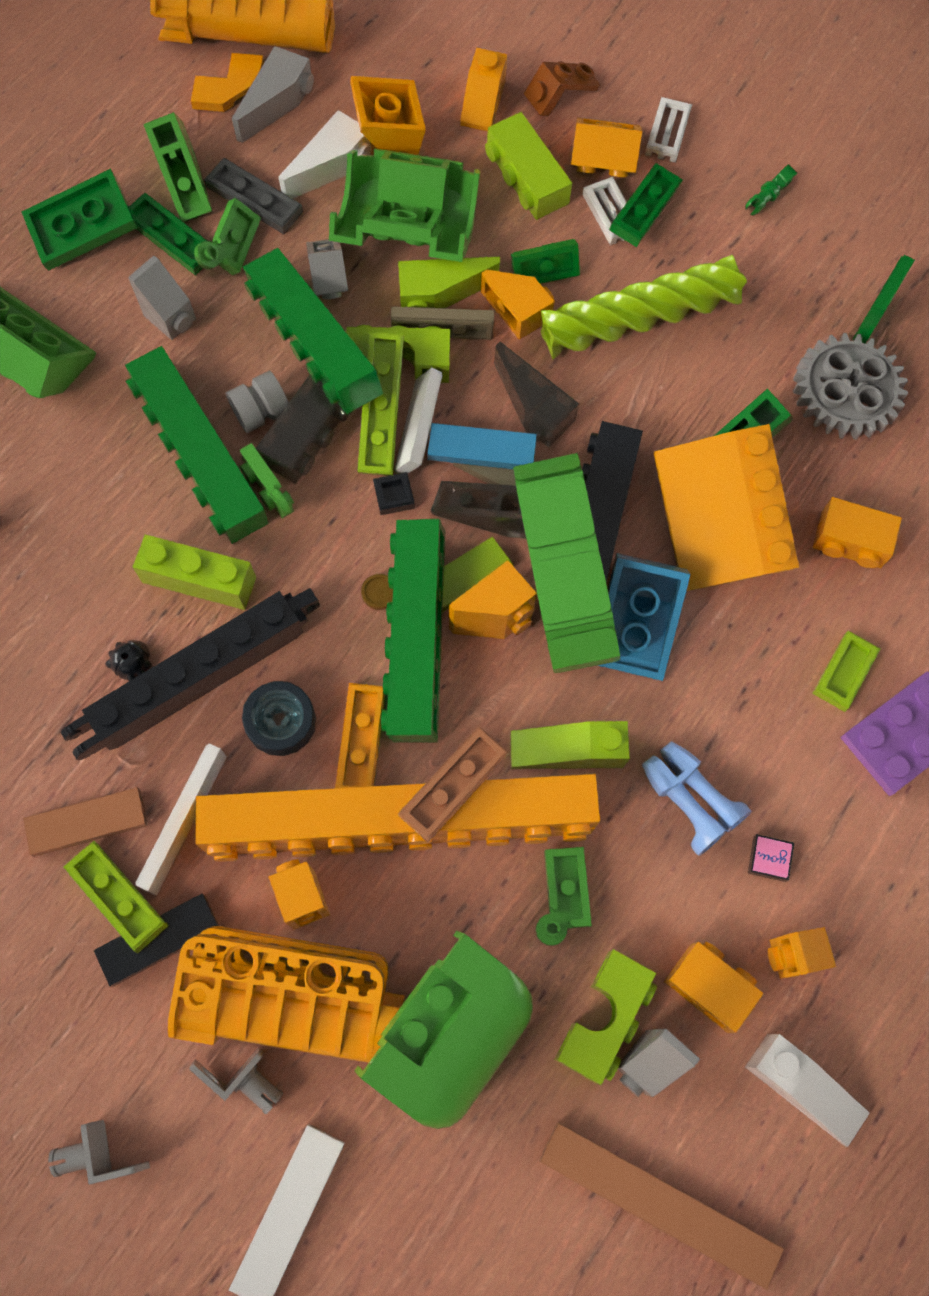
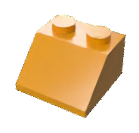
(389, 113)
(606, 146)
(494, 606)

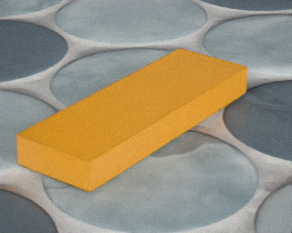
(360, 736)

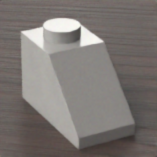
(327, 268)
(162, 298)

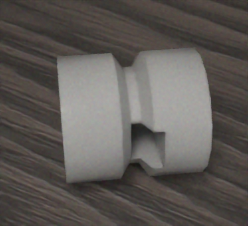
(258, 401)

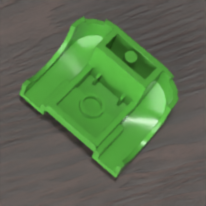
(407, 201)
(450, 1036)

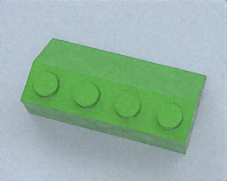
(37, 350)

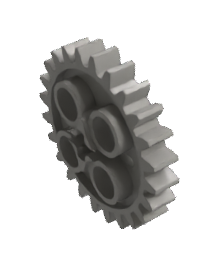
(850, 386)

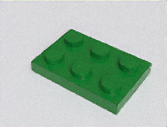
(79, 219)

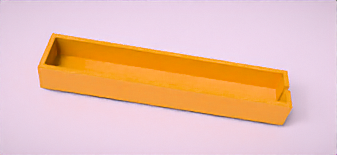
(369, 818)

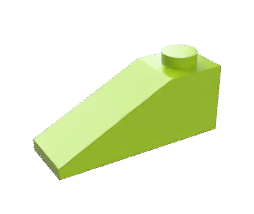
(441, 281)
(571, 746)

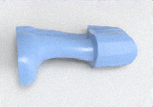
(685, 767)

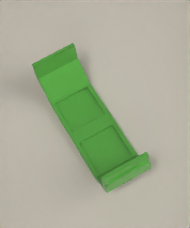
(566, 564)

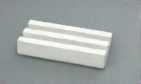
(662, 149)
(598, 211)

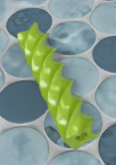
(642, 305)

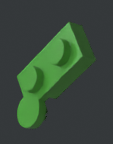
(230, 239)
(258, 471)
(566, 895)

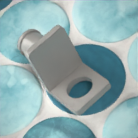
(246, 1080)
(90, 1155)

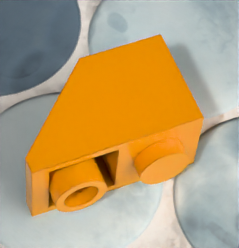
(801, 953)

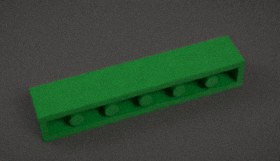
(312, 332)
(196, 444)
(415, 632)

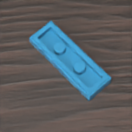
(480, 446)

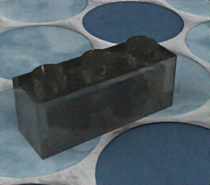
(301, 432)

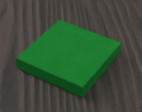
(884, 297)

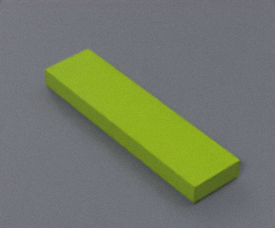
(381, 413)

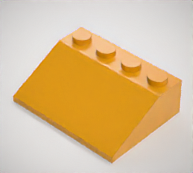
(726, 507)

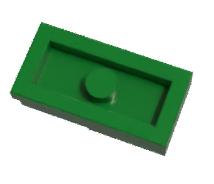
(548, 261)

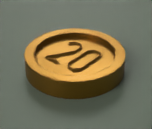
(376, 591)

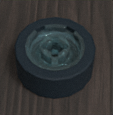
(294, 729)

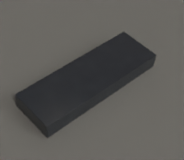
(184, 921)

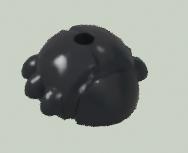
(135, 663)

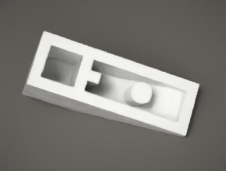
(324, 156)
(807, 1087)

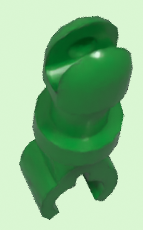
(771, 189)

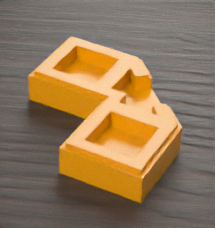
(220, 93)

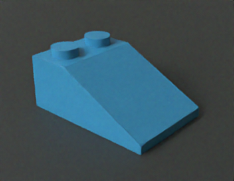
(646, 611)

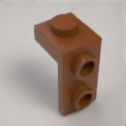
(554, 79)

